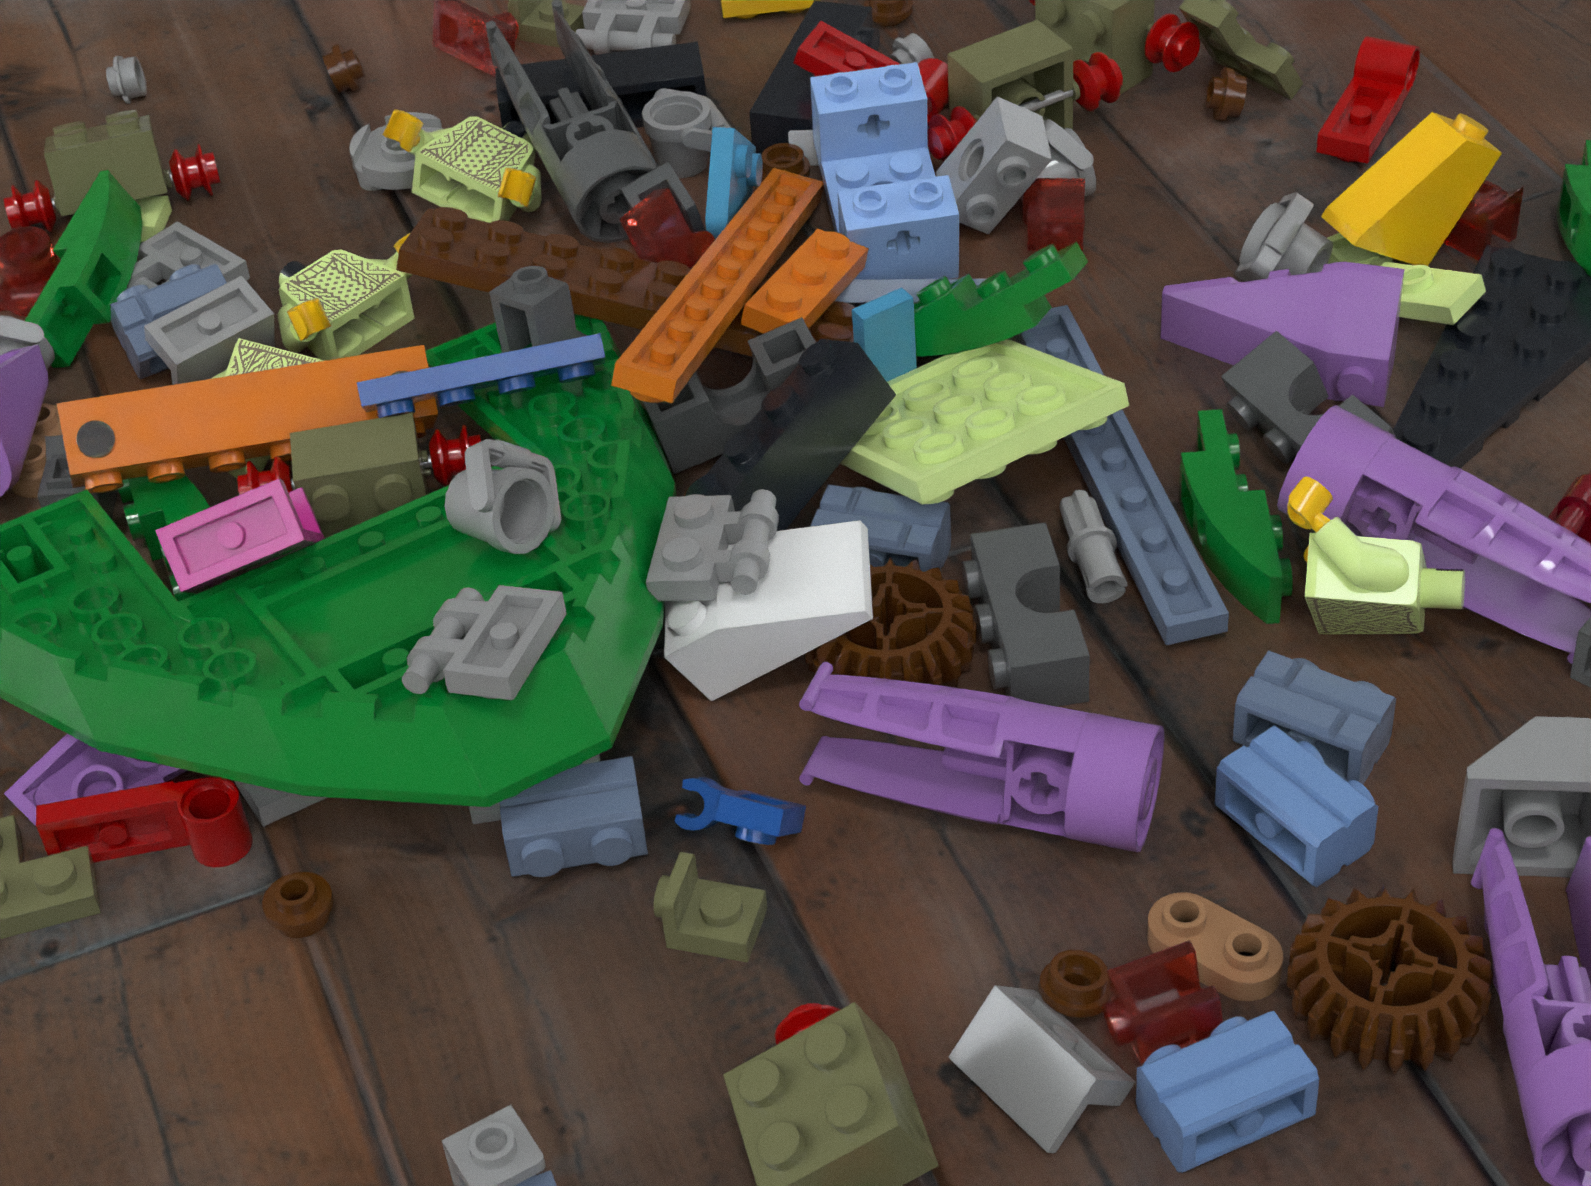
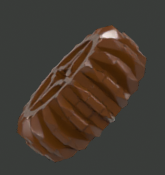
(927, 625)
(1428, 1001)

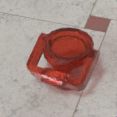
(25, 268)

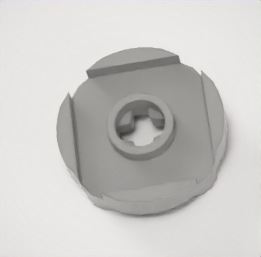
(381, 160)

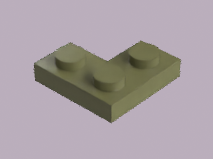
(1237, 48)
(42, 889)

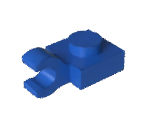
(756, 815)

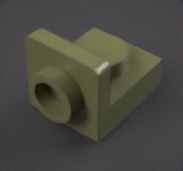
(537, 20)
(708, 914)

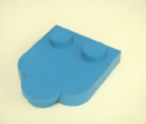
(732, 175)

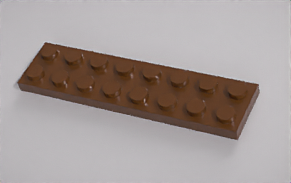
(601, 282)

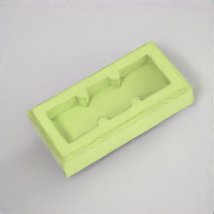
(1437, 293)

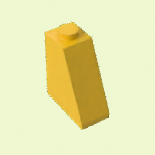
(1416, 190)

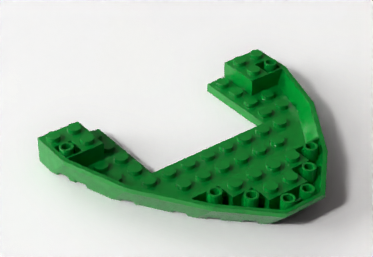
(303, 660)

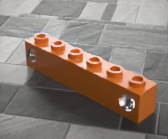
(222, 419)

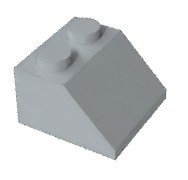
(1535, 793)

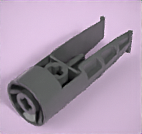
(585, 151)

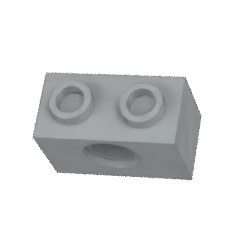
(996, 163)

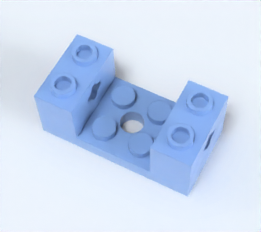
(881, 174)

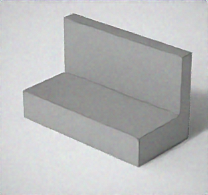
(202, 334)
(1037, 1065)

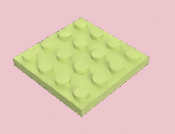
(976, 415)

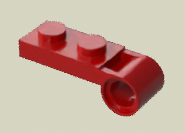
(832, 52)
(1371, 100)
(152, 819)

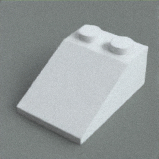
(809, 596)

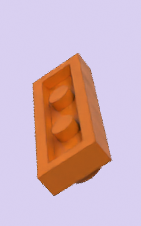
(806, 282)

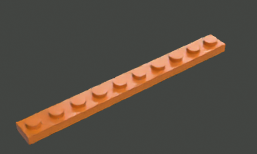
(716, 288)

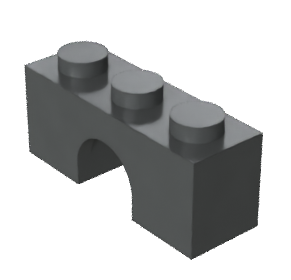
(1276, 393)
(706, 418)
(1017, 589)

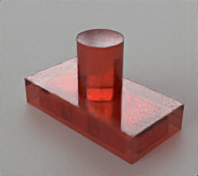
(463, 32)
(661, 231)

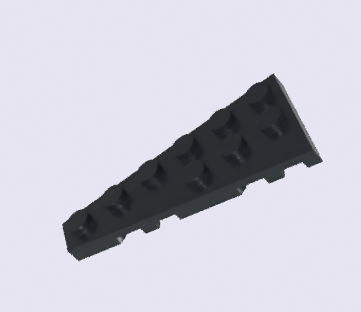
(1499, 354)

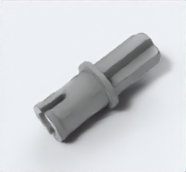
(1092, 548)

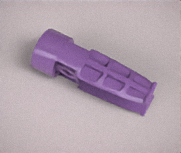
(1514, 559)
(1000, 761)
(1550, 1035)

